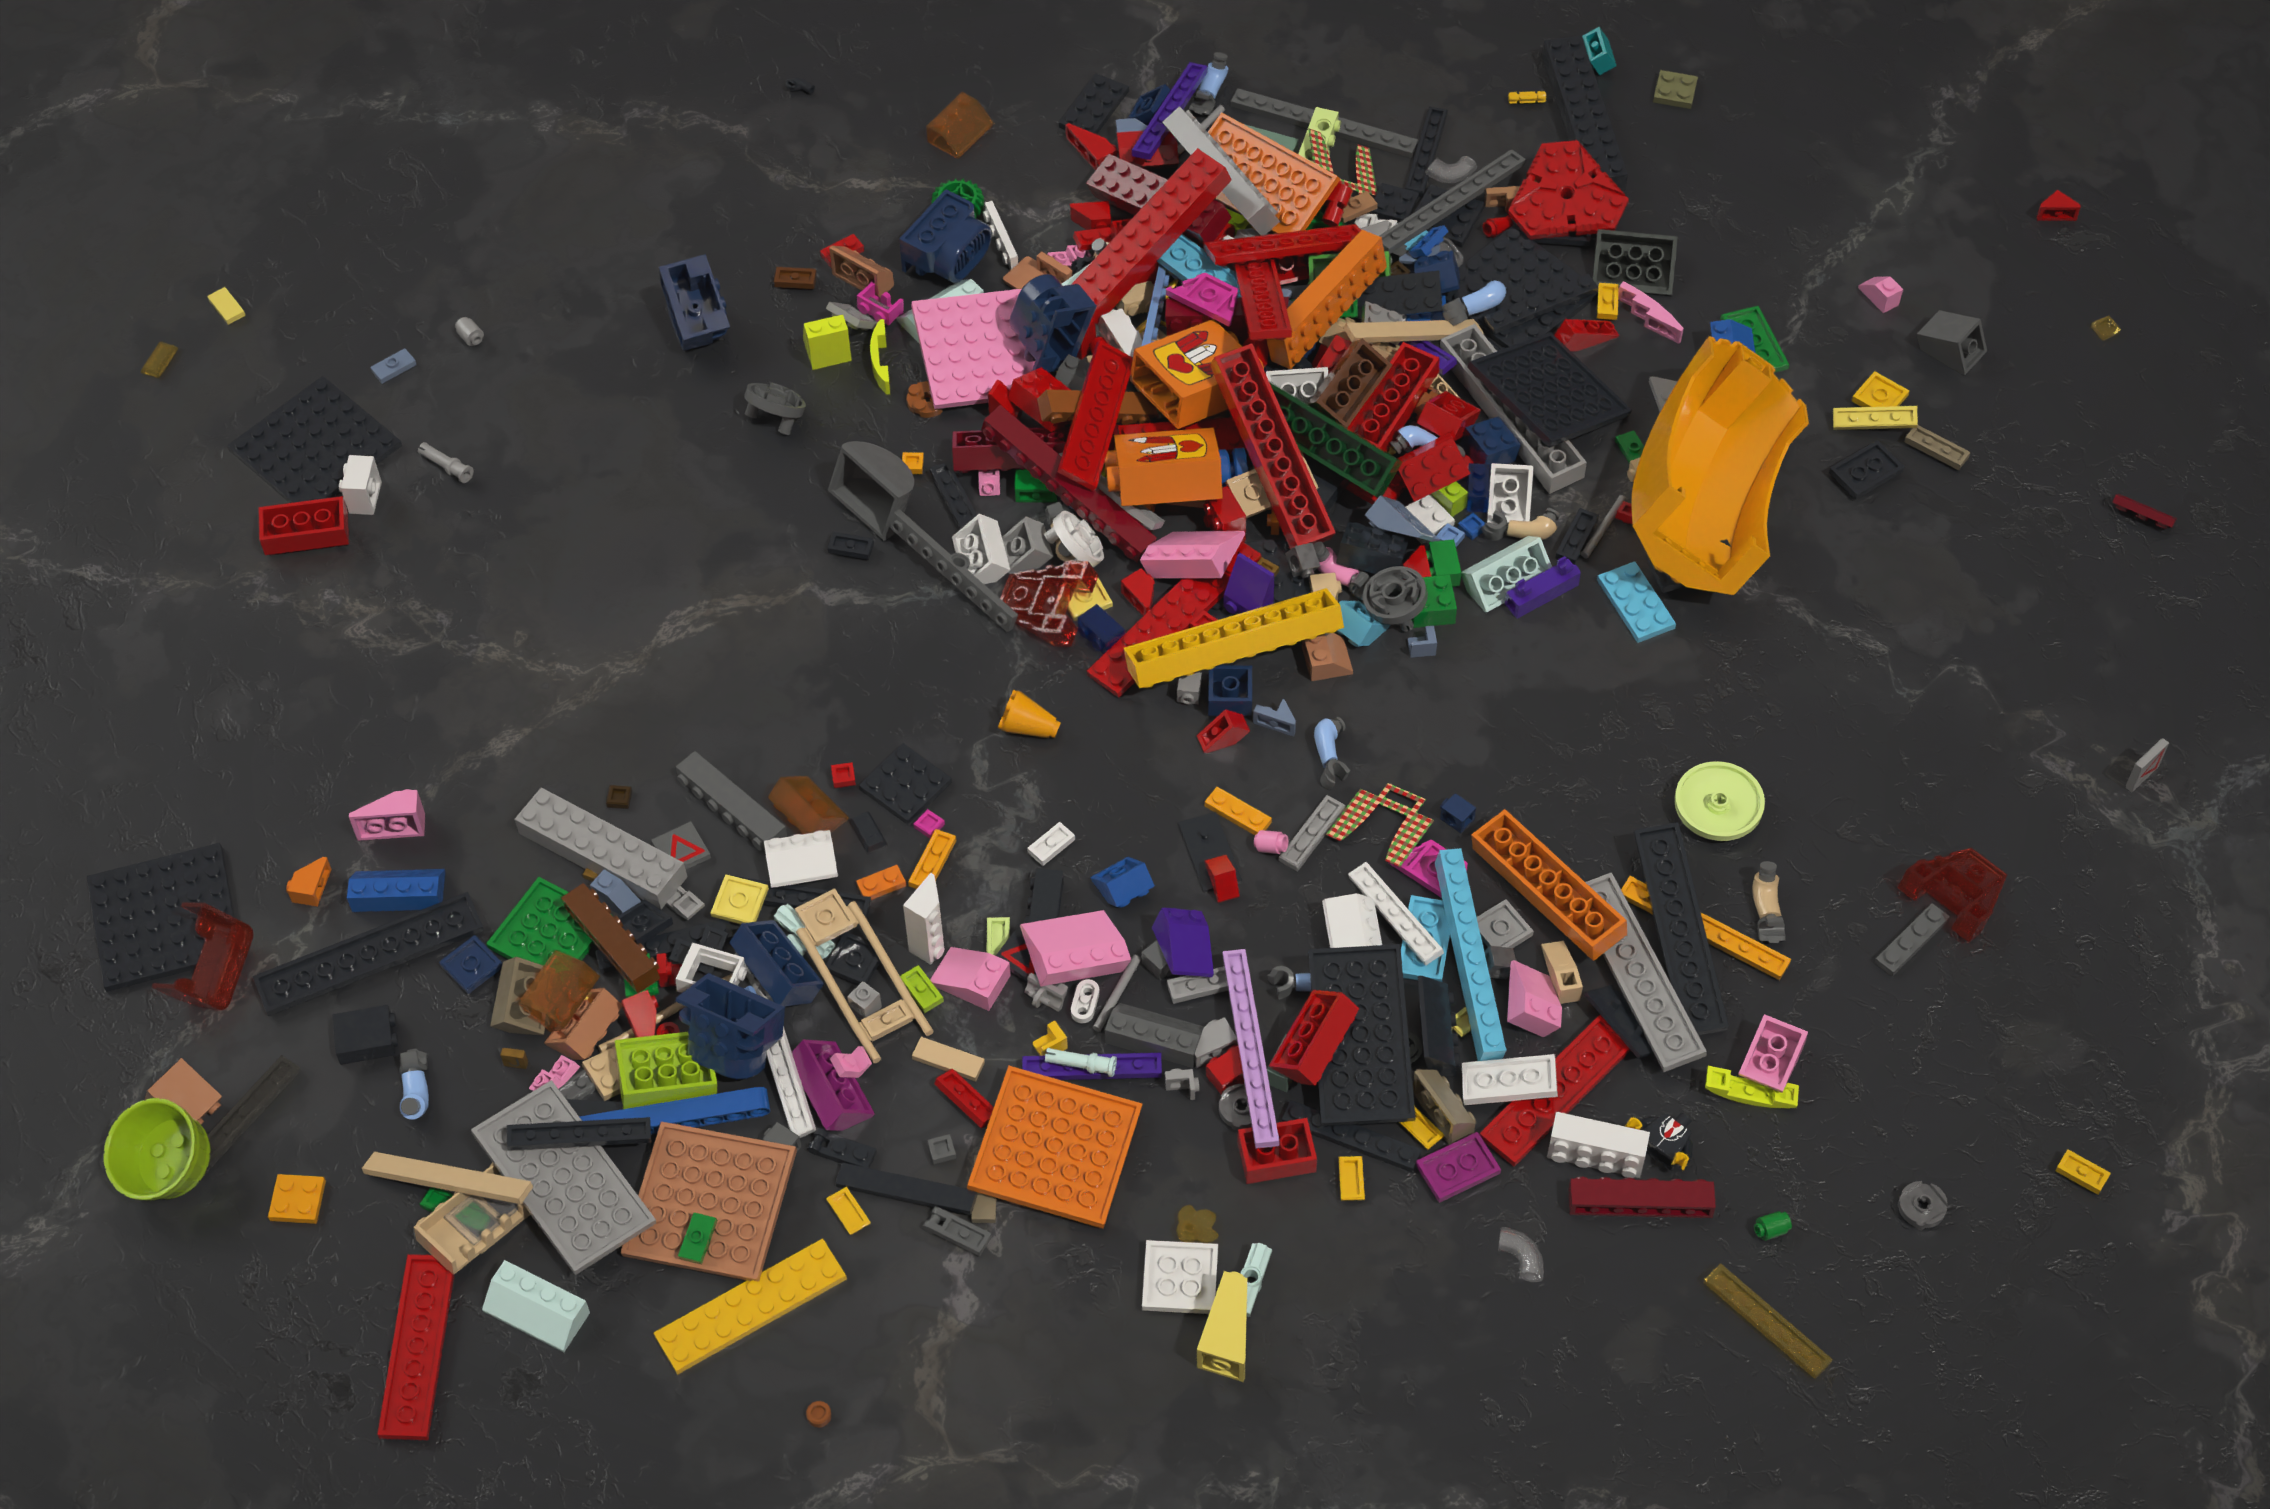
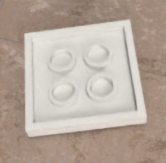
(1179, 1276)

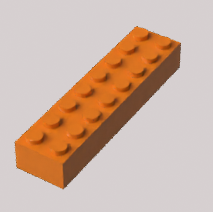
(1329, 297)
(1549, 885)

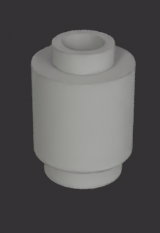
(469, 331)

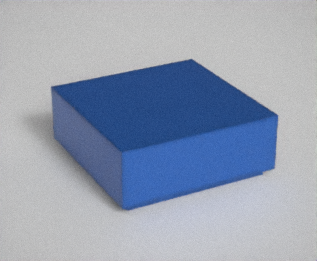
(1471, 526)

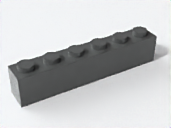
(729, 800)

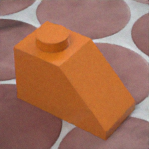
(309, 882)

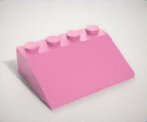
(1191, 554)
(1075, 947)

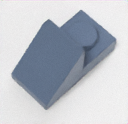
(1279, 720)

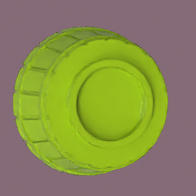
(156, 1151)

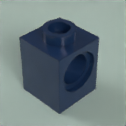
(1457, 813)

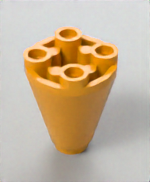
(1027, 718)

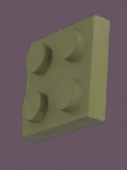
(1675, 89)

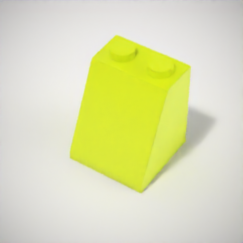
(827, 342)

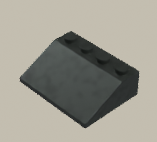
(1637, 259)

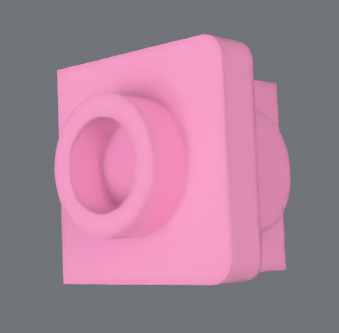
(989, 482)
(852, 1064)

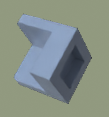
(1423, 645)

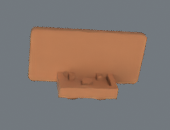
(1030, 268)

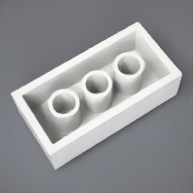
(1598, 1145)

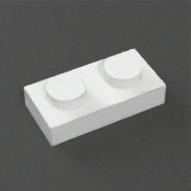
(1051, 843)

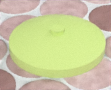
(1719, 801)

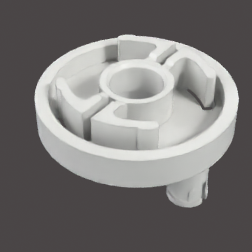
(1076, 537)

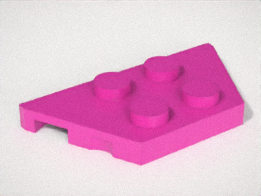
(1207, 296)
(1421, 865)

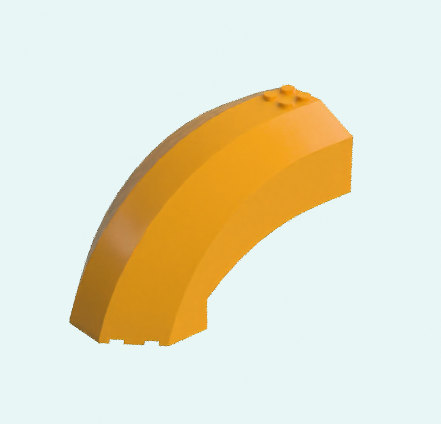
(1715, 468)

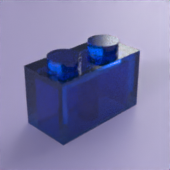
(1478, 487)
(1099, 628)

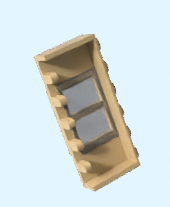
(467, 1226)

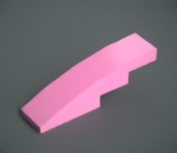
(1653, 313)

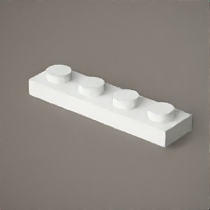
(1002, 239)

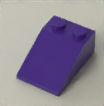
(1248, 586)
(1184, 941)

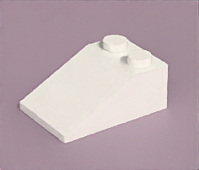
(1510, 491)

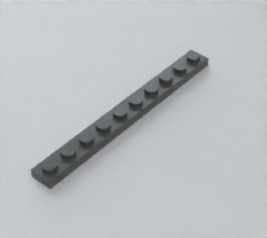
(1302, 117)
(1451, 200)

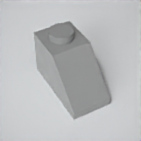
(1214, 1041)

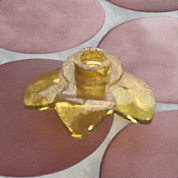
(1198, 1223)

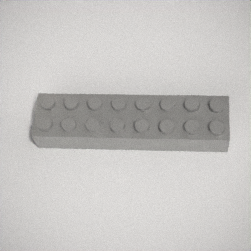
(1240, 190)
(600, 846)

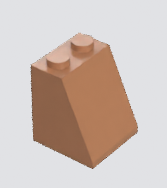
(187, 1089)

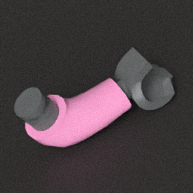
(1348, 576)

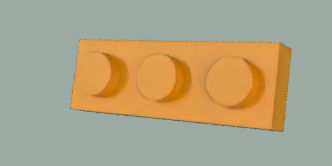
(1237, 811)
(933, 857)

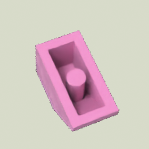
(1882, 292)

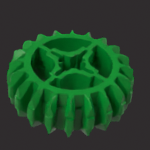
(965, 190)

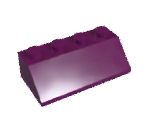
(835, 1098)

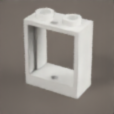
(713, 957)

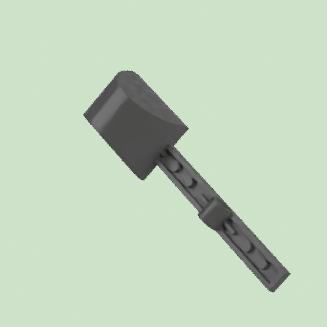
(877, 491)

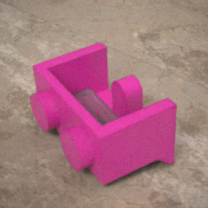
(879, 307)

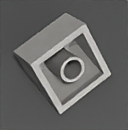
(1026, 546)

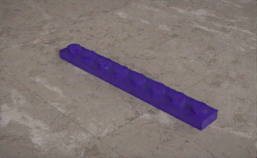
(1178, 96)

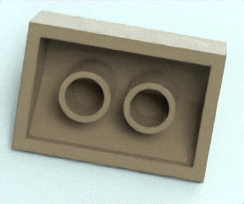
(514, 981)
(1442, 1105)

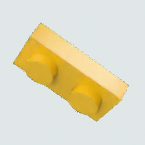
(1607, 301)
(2083, 1172)

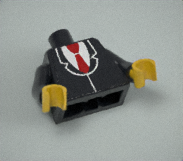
(1668, 1138)

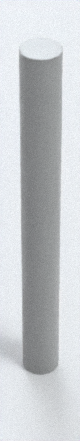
(1206, 123)
(1603, 527)
(1117, 992)

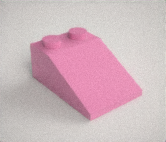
(390, 817)
(972, 976)
(1533, 1001)
(1773, 1053)

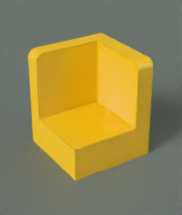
(1054, 1039)

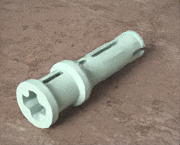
(1091, 1062)

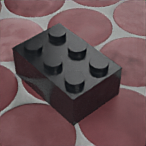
(1371, 548)

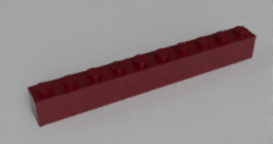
(1043, 464)

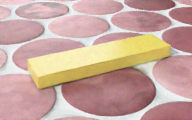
(1875, 417)

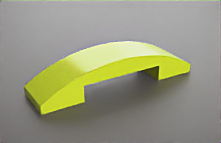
(878, 341)
(1749, 1092)

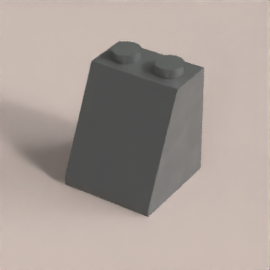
(1953, 340)

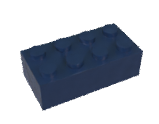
(776, 963)

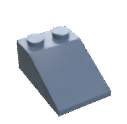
(1395, 517)

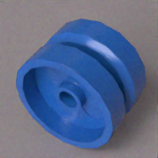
(1237, 465)

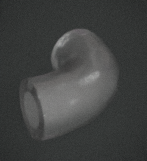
(1451, 172)
(1525, 1251)

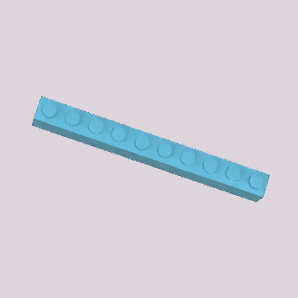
(1469, 955)

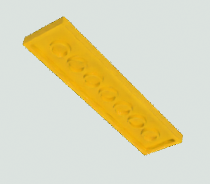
(749, 1306)

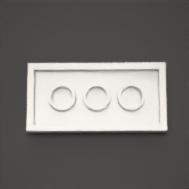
(1509, 1079)

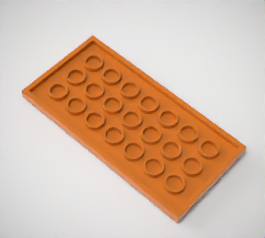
(1282, 176)

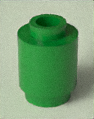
(1772, 1225)

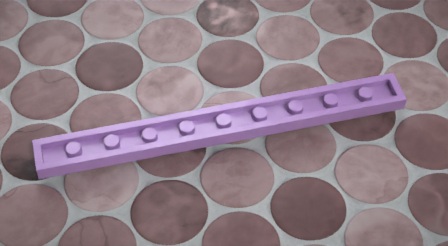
(1250, 1049)

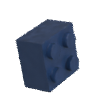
(1490, 442)
(1230, 689)

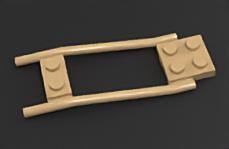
(830, 917)
(603, 1067)

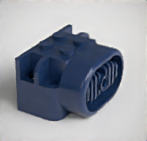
(945, 239)
(694, 302)
(1051, 320)
(729, 1026)

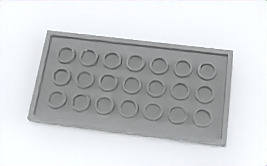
(576, 1190)

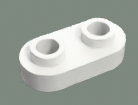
(1085, 1003)

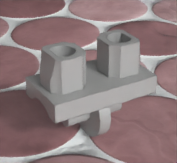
(1048, 995)

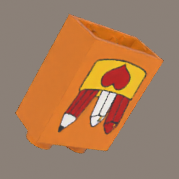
(1178, 373)
(1165, 467)

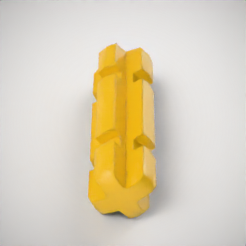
(1527, 97)

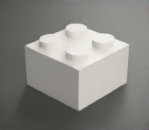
(360, 484)

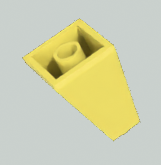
(1224, 1336)

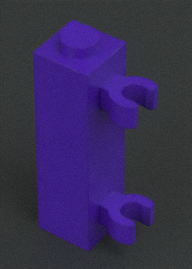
(1542, 588)

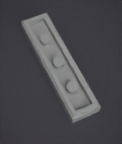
(1312, 833)

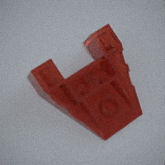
(1044, 596)
(1960, 882)

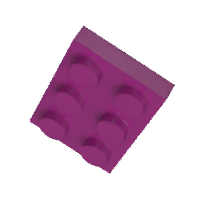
(1458, 1167)

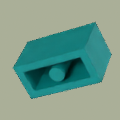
(1599, 51)

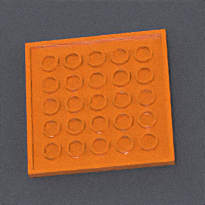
(1055, 1147)

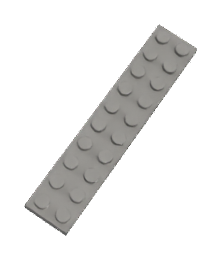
(1648, 987)

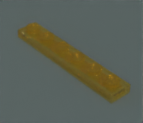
(1768, 1321)

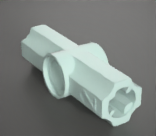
(789, 920)
(1255, 1267)

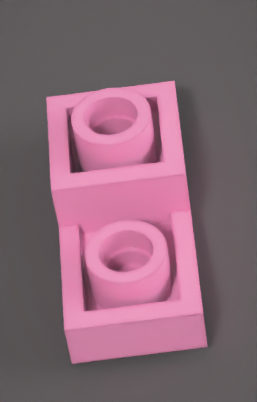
(1071, 253)
(559, 1074)

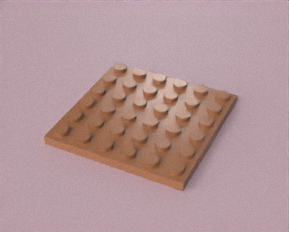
(718, 1177)

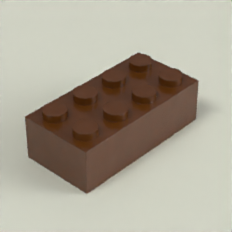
(1350, 382)

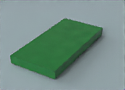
(1764, 339)

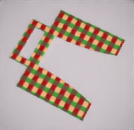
(1364, 165)
(1363, 805)

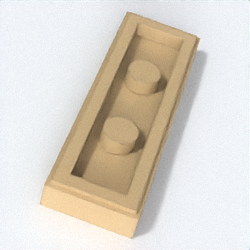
(946, 1058)

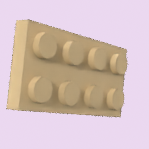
(1250, 492)

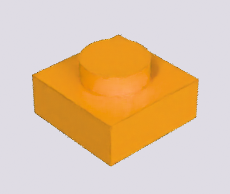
(914, 461)

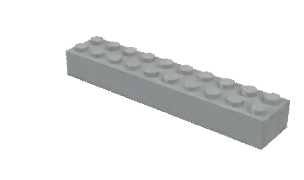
(1552, 466)

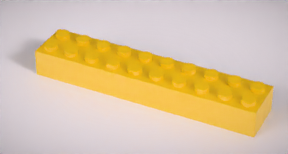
(1233, 638)

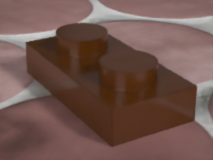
(795, 277)

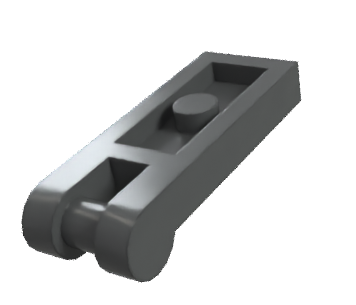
(957, 1231)

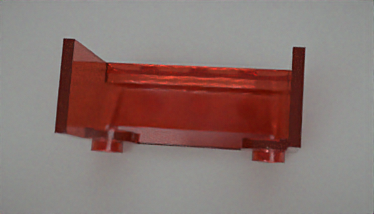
(219, 960)

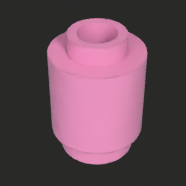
(1271, 842)

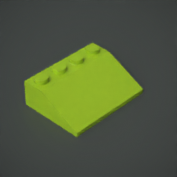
(660, 1071)

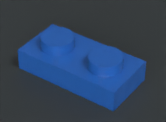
(1431, 239)

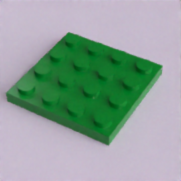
(540, 927)

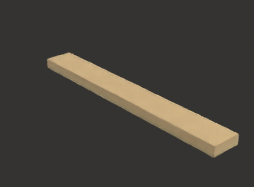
(1404, 330)
(447, 1177)

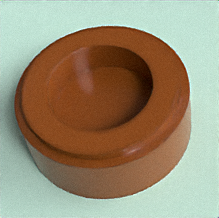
(818, 1414)

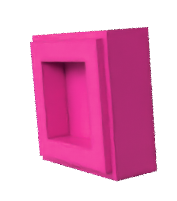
(928, 823)

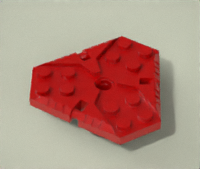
(1562, 173)

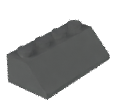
(1153, 1033)

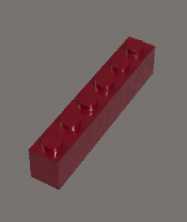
(1641, 1197)

